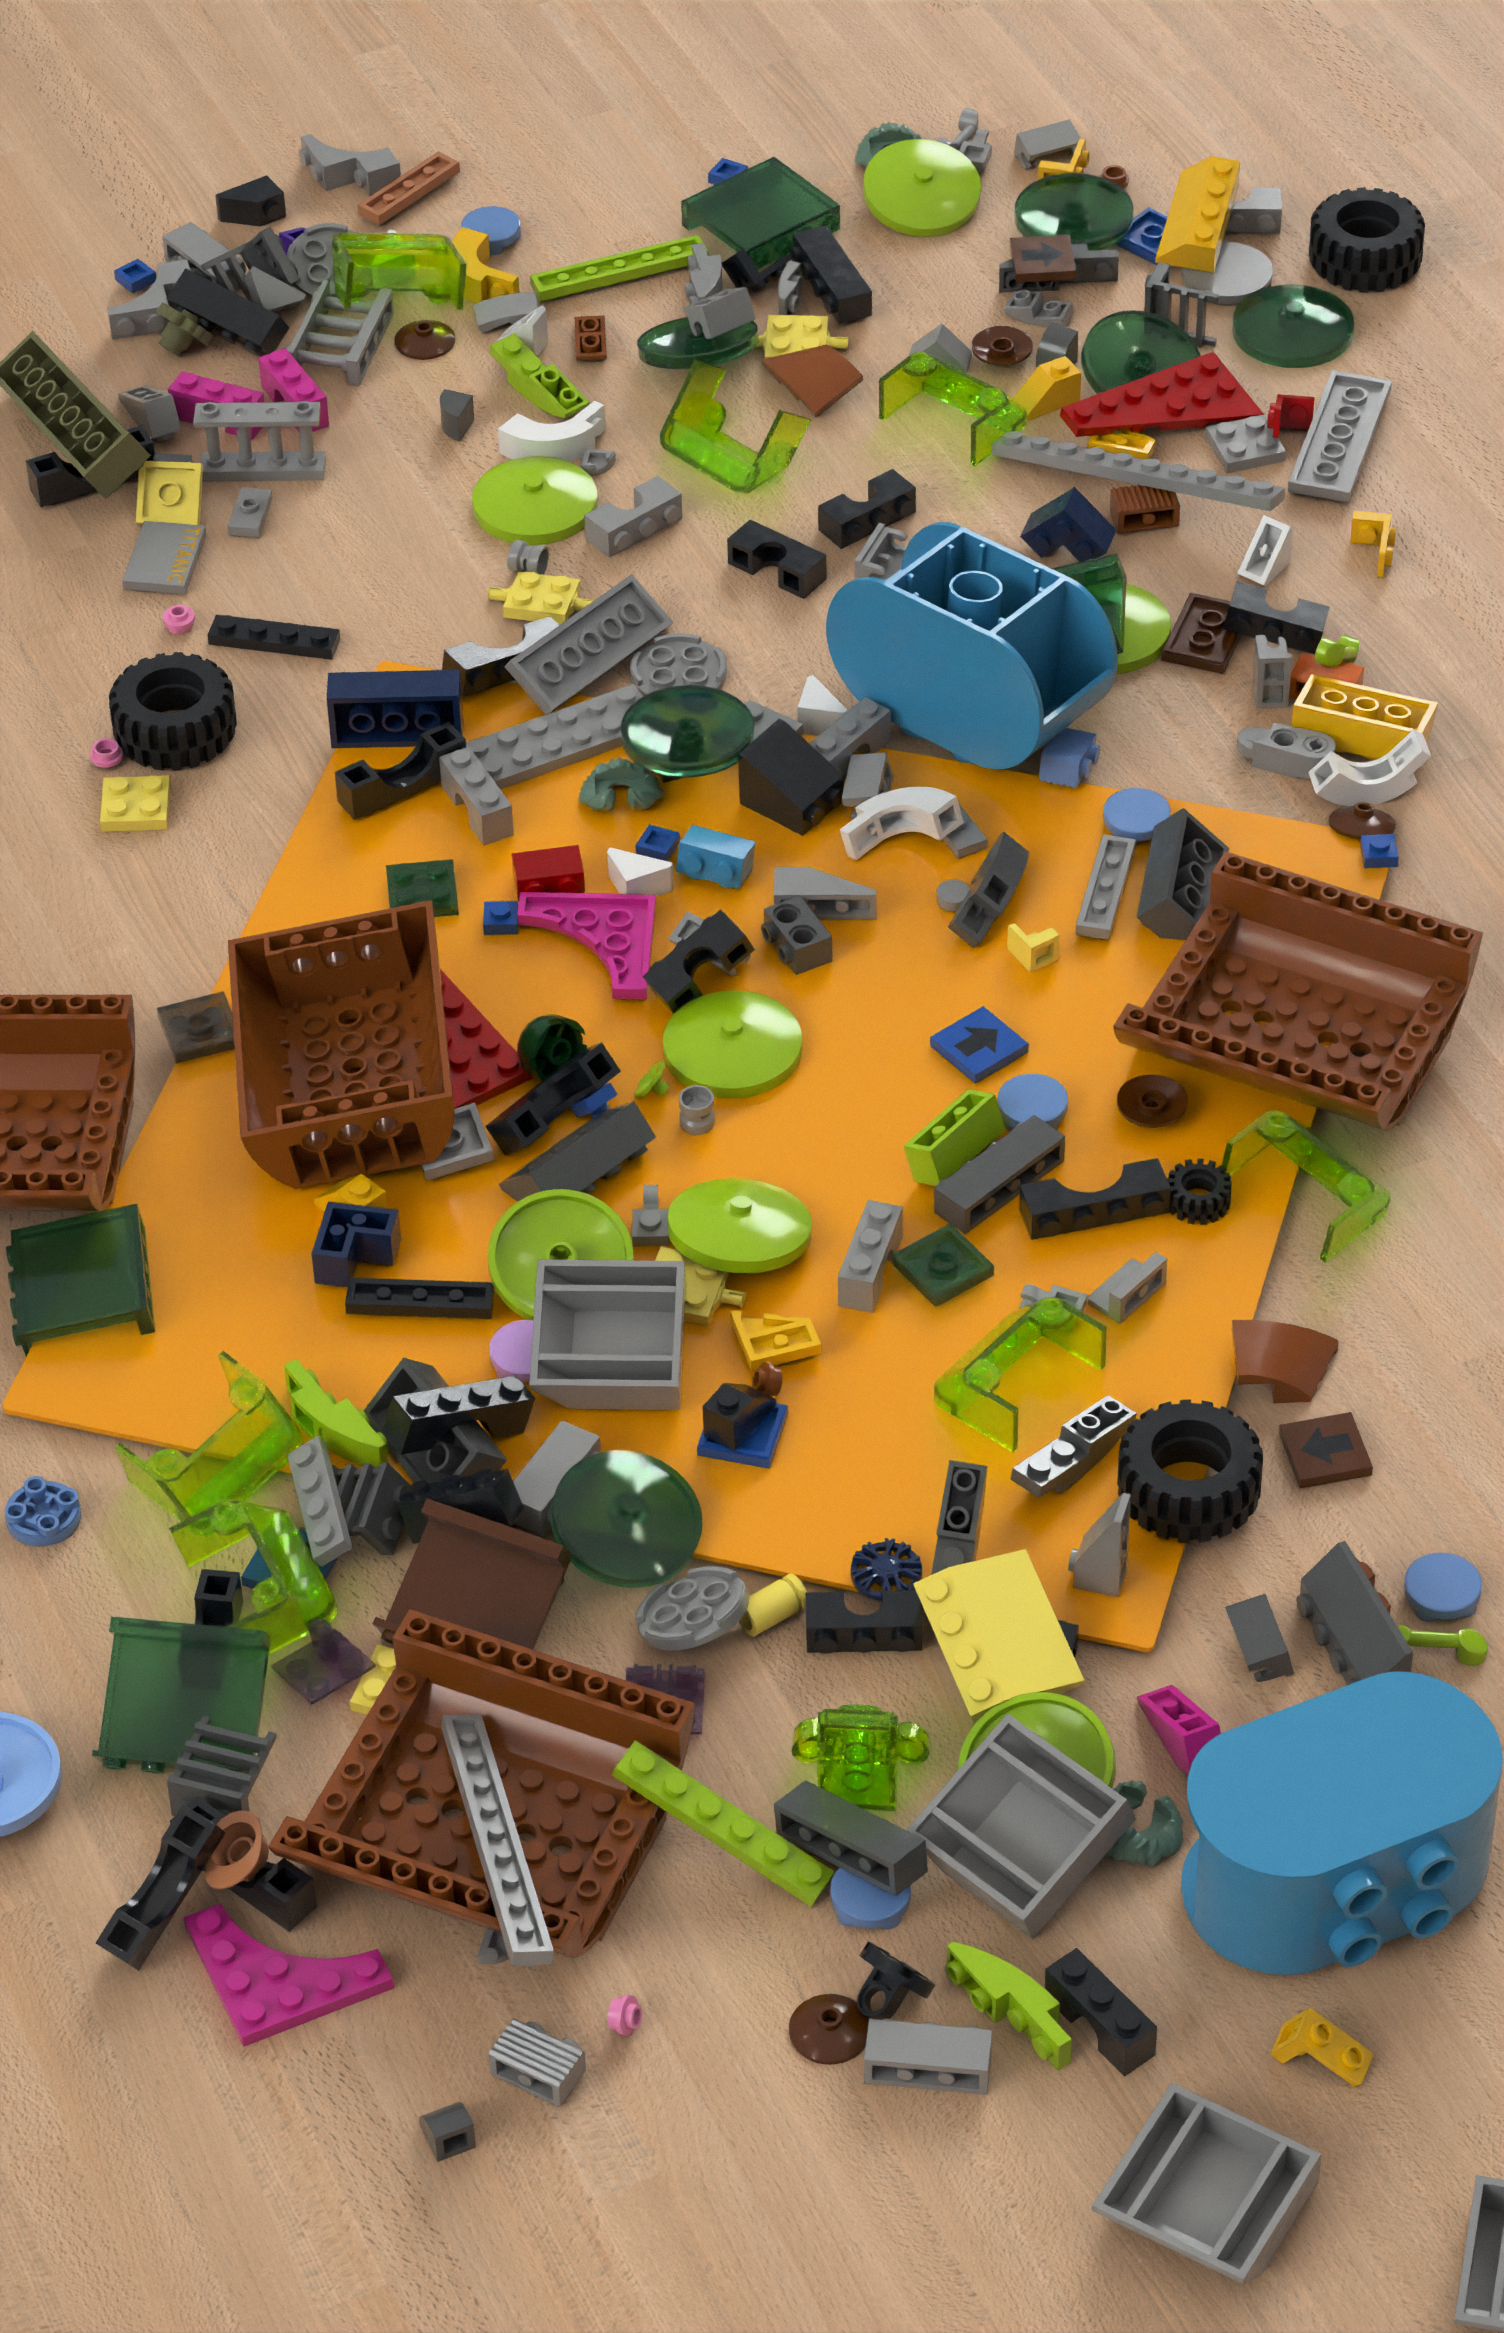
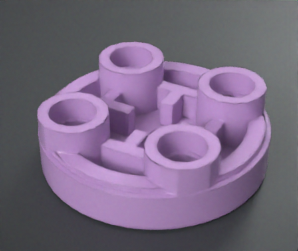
(512, 1350)

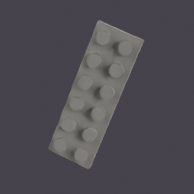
(1339, 436)
(588, 644)
(555, 738)

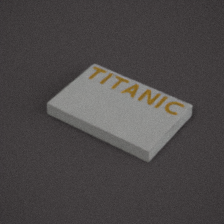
(164, 557)

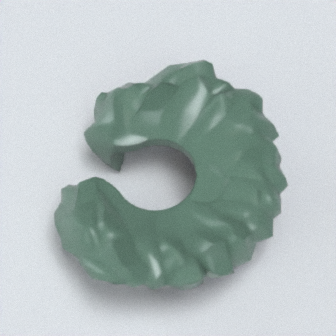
(880, 138)
(600, 797)
(1159, 1839)

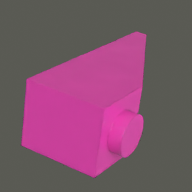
(1178, 1724)

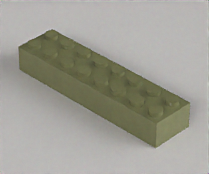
(70, 415)

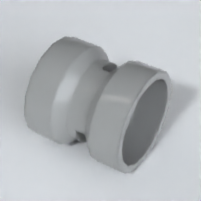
(527, 557)
(696, 1110)

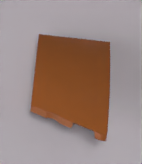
(815, 376)
(1283, 1356)

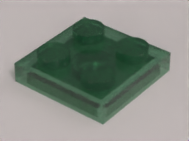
(424, 882)
(943, 1264)

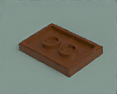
(1200, 637)

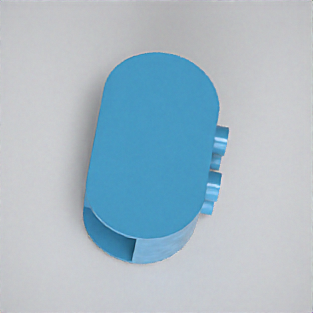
(973, 646)
(1341, 1824)

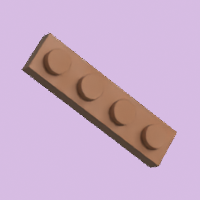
(408, 188)

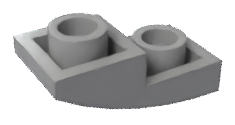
(789, 288)
(1031, 308)
(504, 309)

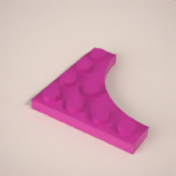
(610, 925)
(277, 1990)

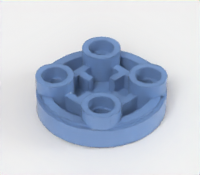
(496, 221)
(1135, 813)
(1030, 1096)
(42, 1512)
(1442, 1587)
(865, 1904)

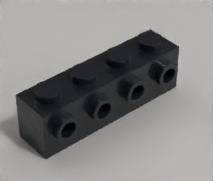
(832, 274)
(228, 313)

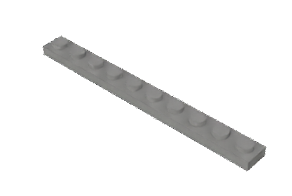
(1138, 471)
(497, 1841)

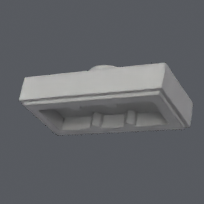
(250, 512)
(966, 838)

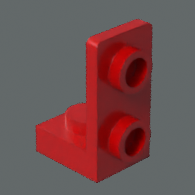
(1290, 412)

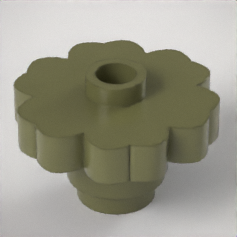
(181, 330)

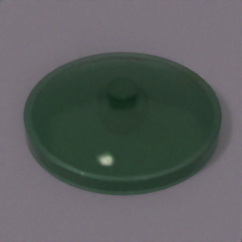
(1077, 205)
(1293, 326)
(676, 347)
(1132, 347)
(686, 731)
(626, 1518)

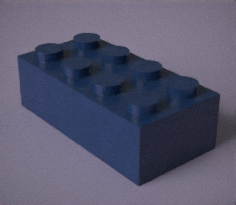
(391, 706)

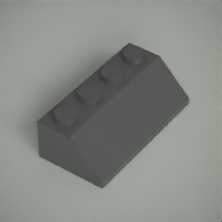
(1178, 875)
(585, 1154)
(458, 1452)
(1351, 1618)

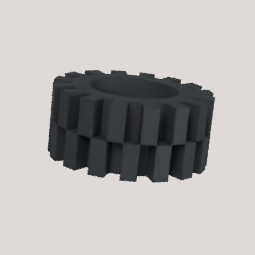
(1199, 1177)

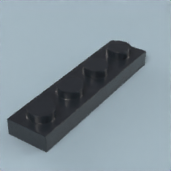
(274, 637)
(420, 1298)

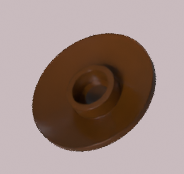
(424, 339)
(1002, 345)
(1361, 820)
(1152, 1101)
(828, 2041)

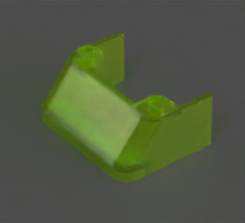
(398, 263)
(993, 407)
(696, 435)
(1325, 1163)
(969, 1383)
(230, 1461)
(296, 1590)

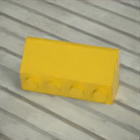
(1199, 214)
(1361, 717)

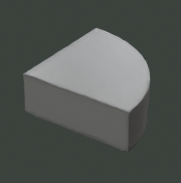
(597, 461)
(492, 1948)

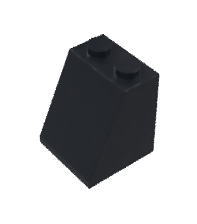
(788, 779)

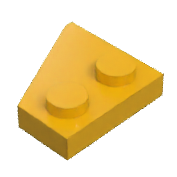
(1124, 441)
(775, 1338)

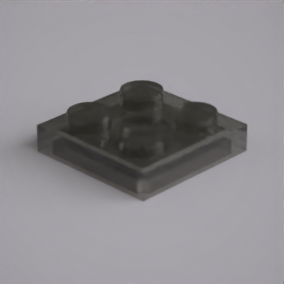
(198, 1026)

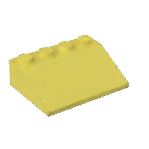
(998, 1631)

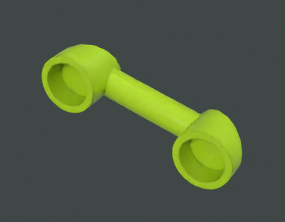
(1334, 653)
(1469, 1644)

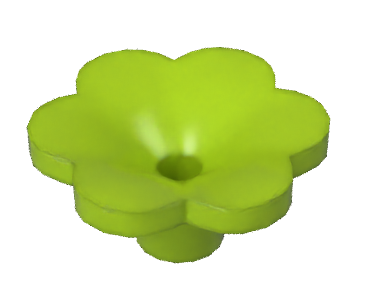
(652, 1081)

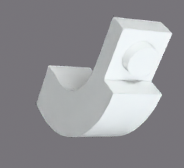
(562, 440)
(1372, 781)
(901, 811)

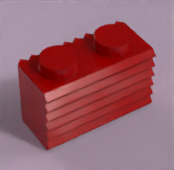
(549, 870)

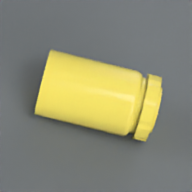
(773, 1605)

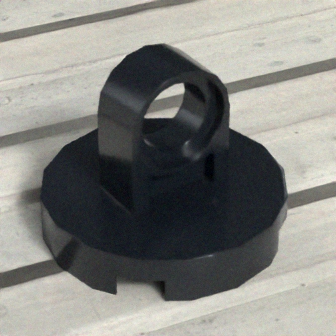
(893, 1978)

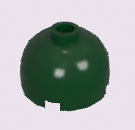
(548, 1044)

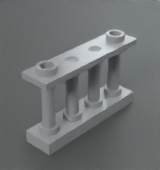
(361, 346)
(260, 466)

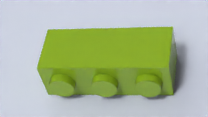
(954, 1137)

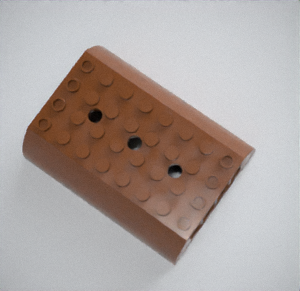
(294, 1053)

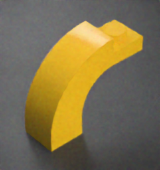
(481, 280)

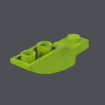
(535, 381)
(337, 1424)
(1009, 1992)

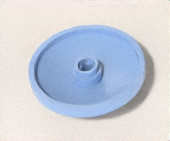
(27, 1772)

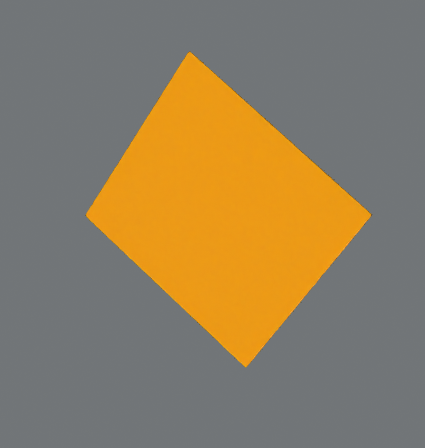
(862, 1426)

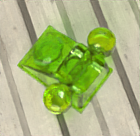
(860, 1752)

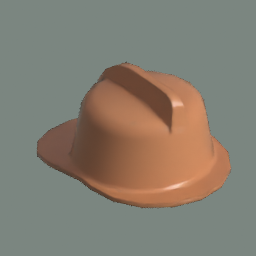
(239, 1853)

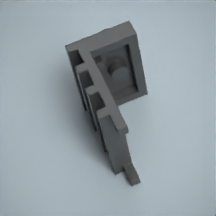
(263, 252)
(1159, 301)
(373, 1503)
(218, 1786)

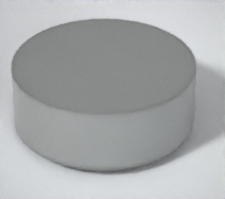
(951, 894)

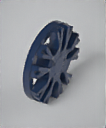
(885, 1568)

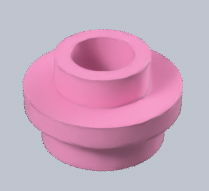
(179, 619)
(106, 753)
(624, 2015)

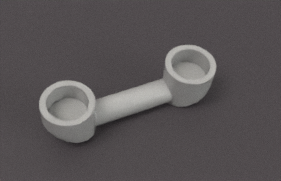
(968, 125)

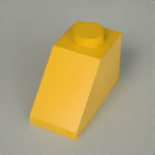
(1050, 388)
(354, 1191)

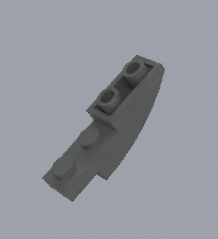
(1090, 267)
(990, 890)
(1077, 1450)
(960, 1515)

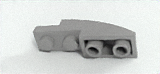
(704, 274)

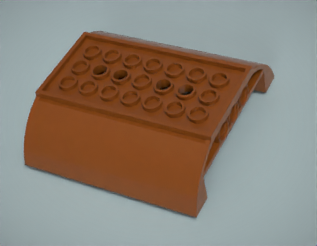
(1319, 972)
(64, 1086)
(555, 1747)

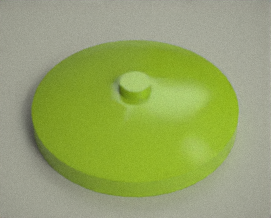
(921, 188)
(534, 500)
(1144, 631)
(733, 1043)
(739, 1225)
(551, 1227)
(1060, 1722)

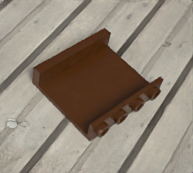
(479, 1577)

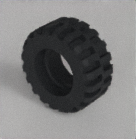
(1366, 239)
(176, 737)
(1195, 1435)

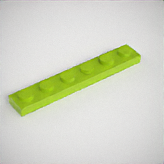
(613, 269)
(723, 1823)

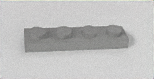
(1105, 887)
(319, 1501)

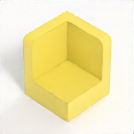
(1033, 949)

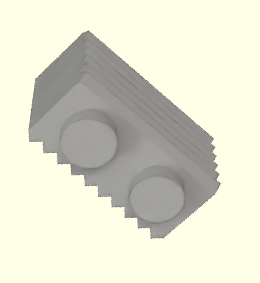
(537, 2061)

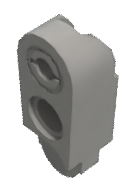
(1284, 749)

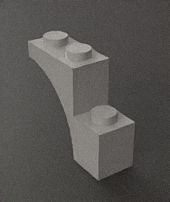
(340, 167)
(140, 314)

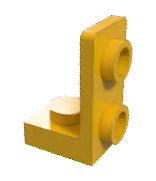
(1078, 162)
(1375, 529)
(1325, 2042)

